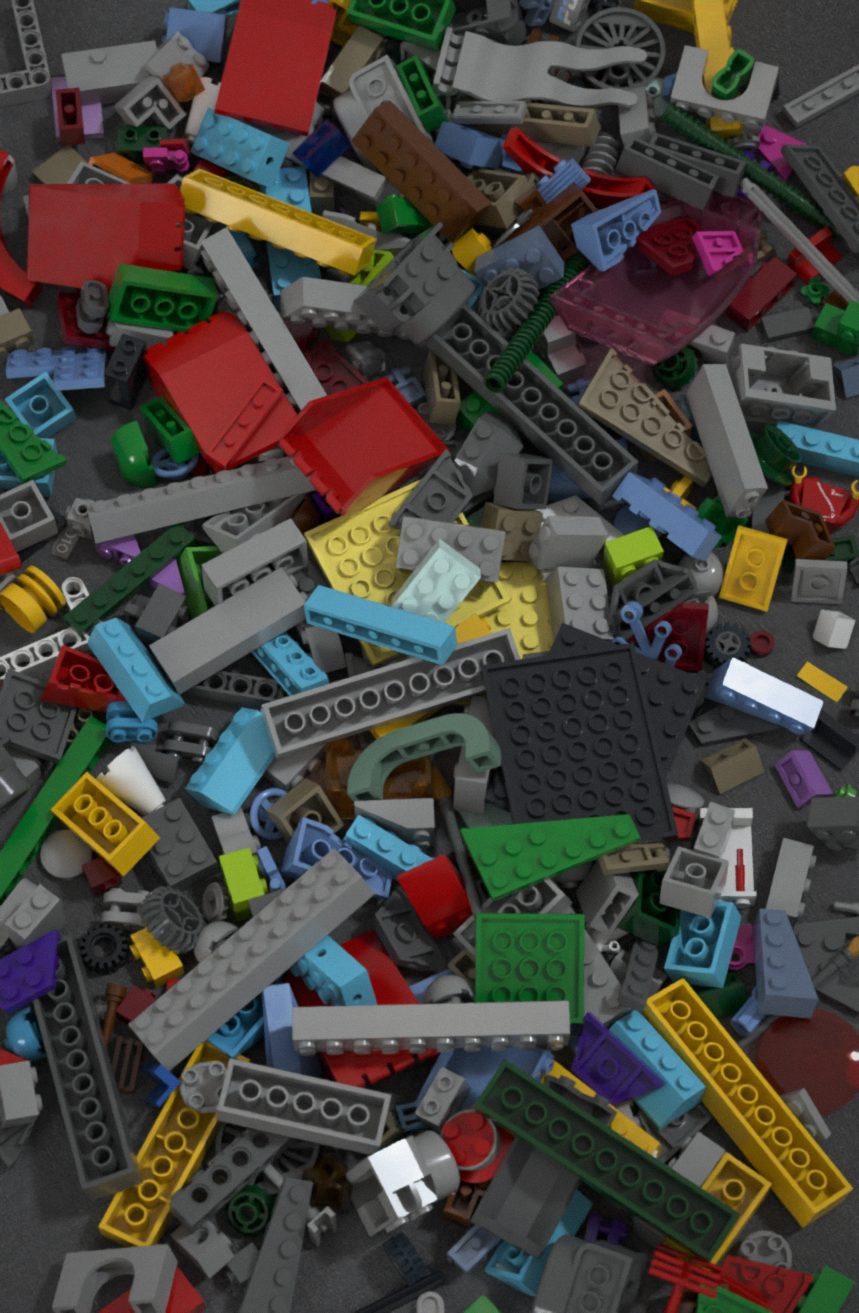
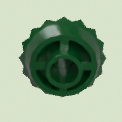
(676, 369)
(250, 1210)

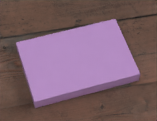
(91, 113)

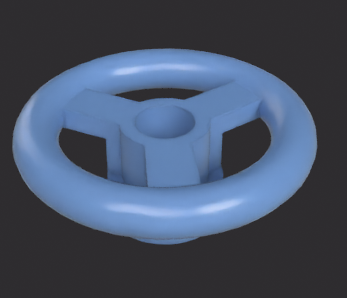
(174, 470)
(258, 812)

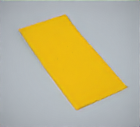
(822, 682)

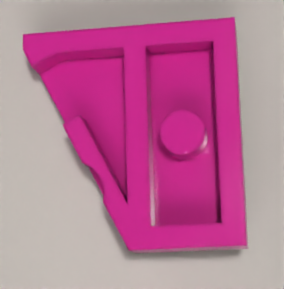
(770, 148)
(717, 249)

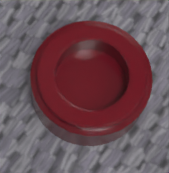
(761, 644)

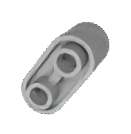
(119, 900)

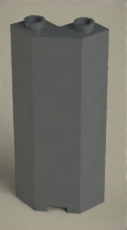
(531, 1190)

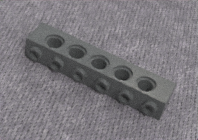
(195, 1214)

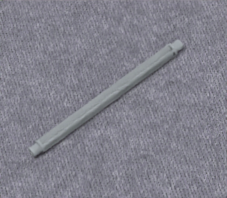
(795, 236)

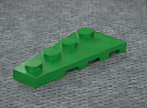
(24, 450)

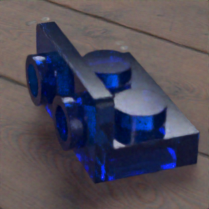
(321, 148)

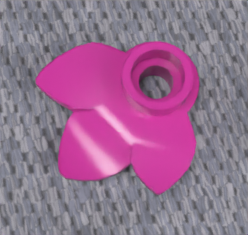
(743, 948)

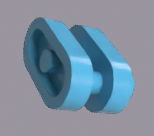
(125, 725)

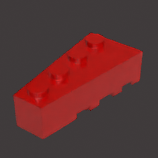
(80, 682)

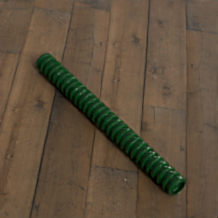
(752, 170)
(531, 329)

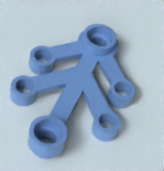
(645, 647)

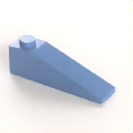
(612, 230)

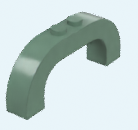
(420, 740)

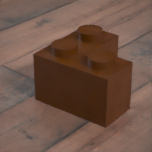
(803, 529)
(464, 1202)

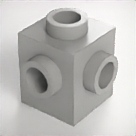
(78, 518)

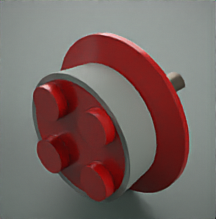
(475, 1145)

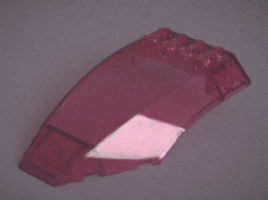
(652, 311)

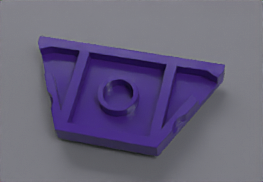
(29, 972)
(610, 1065)

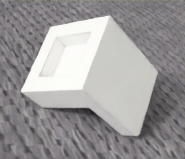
(833, 629)

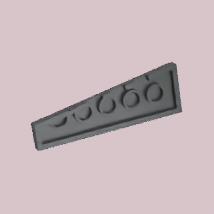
(277, 1262)

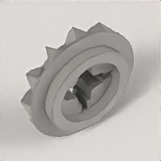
(745, 142)
(215, 902)

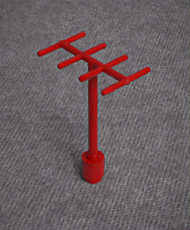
(684, 1274)

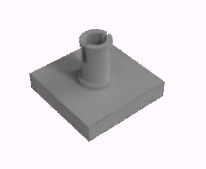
(818, 581)

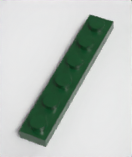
(129, 579)

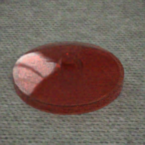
(812, 1055)

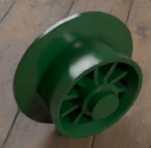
(776, 454)

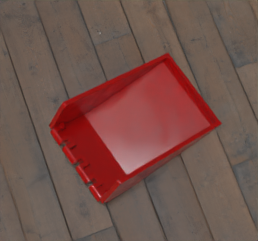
(276, 63)
(92, 228)
(209, 377)
(360, 444)
(388, 989)

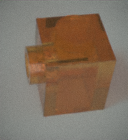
(183, 82)

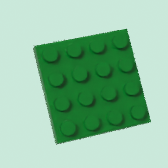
(530, 959)

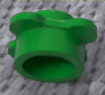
(815, 297)

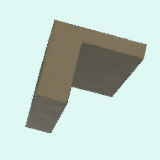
(733, 765)

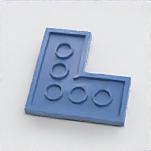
(70, 366)

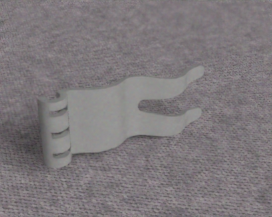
(521, 72)

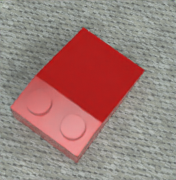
(437, 895)

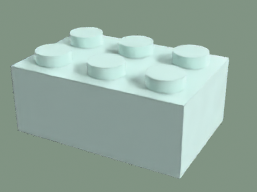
(437, 584)

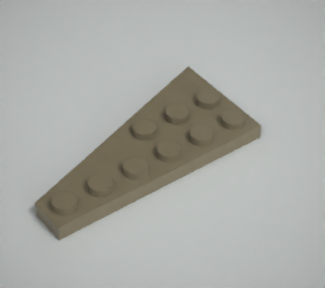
(638, 415)

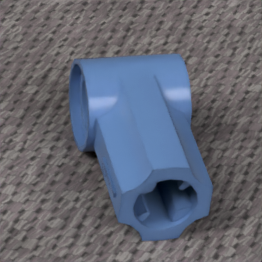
(747, 1017)

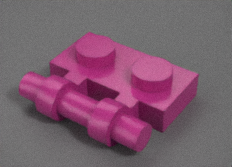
(162, 161)

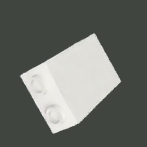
(739, 839)

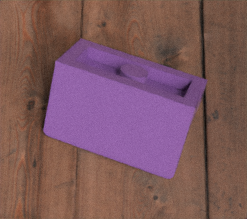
(802, 777)

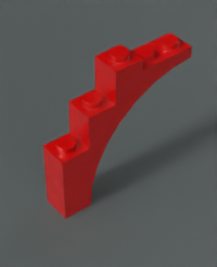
(602, 188)
(12, 278)

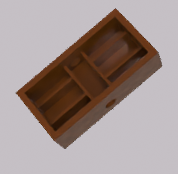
(557, 218)

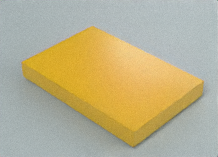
(753, 568)

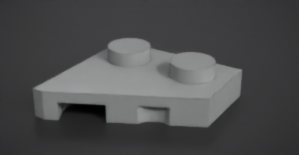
(806, 1113)

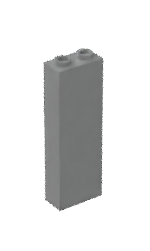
(726, 440)
(230, 630)

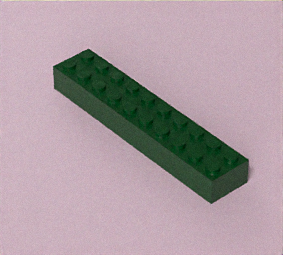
(606, 1161)

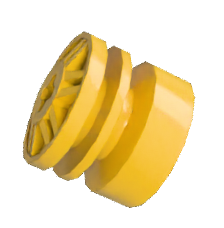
(31, 599)

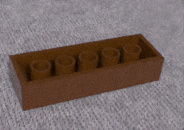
(420, 171)

